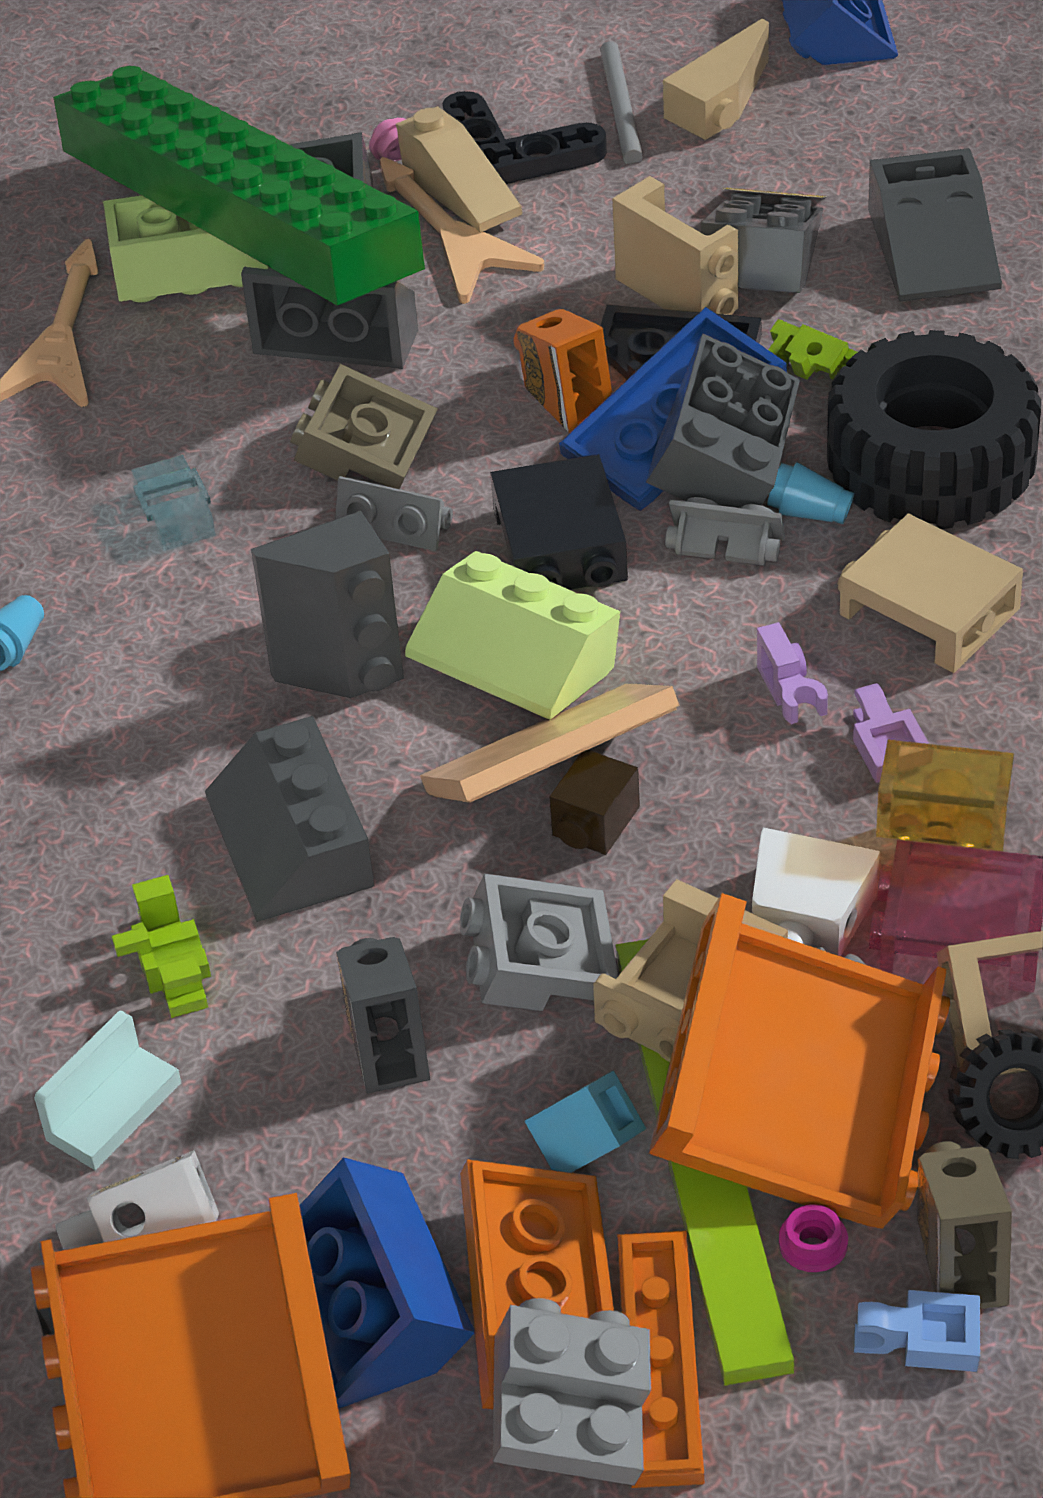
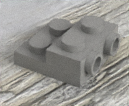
(535, 941)
(570, 1392)

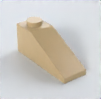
(717, 85)
(455, 169)

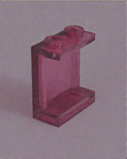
(958, 897)

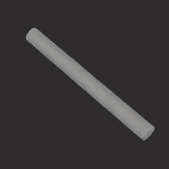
(621, 103)

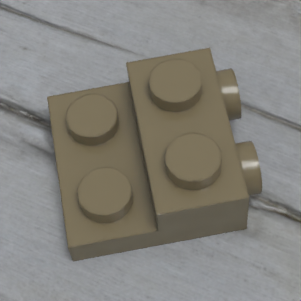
(361, 429)

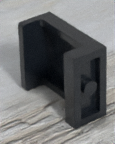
(561, 522)

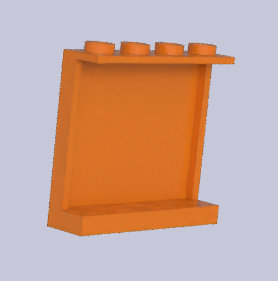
(800, 1071)
(193, 1363)

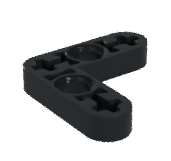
(580, 142)

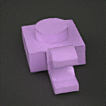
(785, 671)
(879, 724)

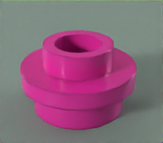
(814, 1222)

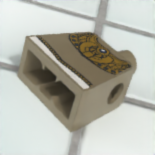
(965, 1193)

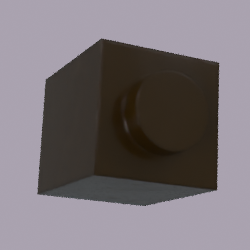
(594, 802)

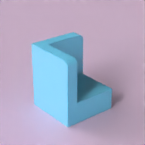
(585, 1124)

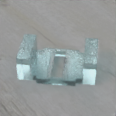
(179, 519)

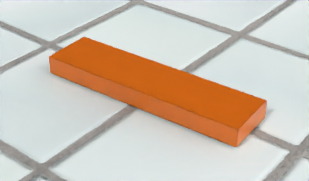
(659, 1298)

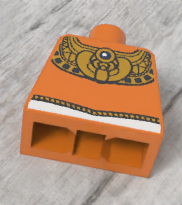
(564, 365)

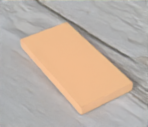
(549, 742)

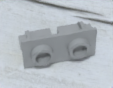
(394, 512)
(700, 523)

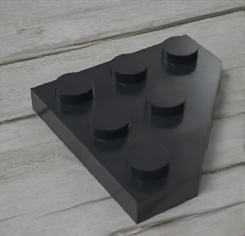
(639, 333)

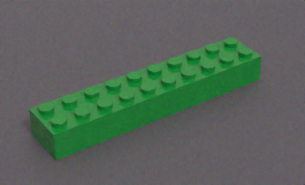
(241, 184)

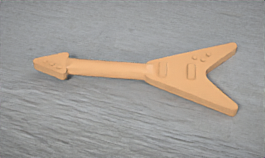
(463, 246)
(54, 352)

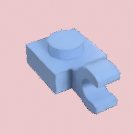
(933, 1329)

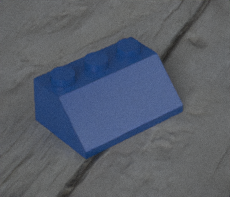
(839, 30)
(379, 1282)

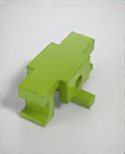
(809, 349)
(166, 948)

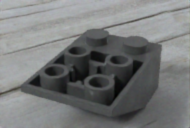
(933, 224)
(772, 239)
(725, 428)

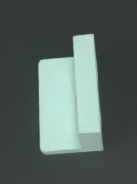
(103, 1093)

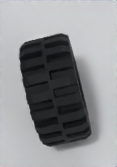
(933, 473)

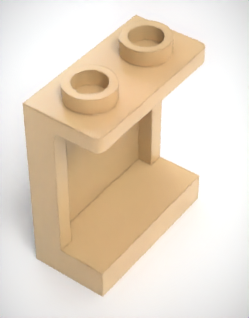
(671, 259)
(934, 587)
(652, 988)

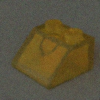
(945, 795)

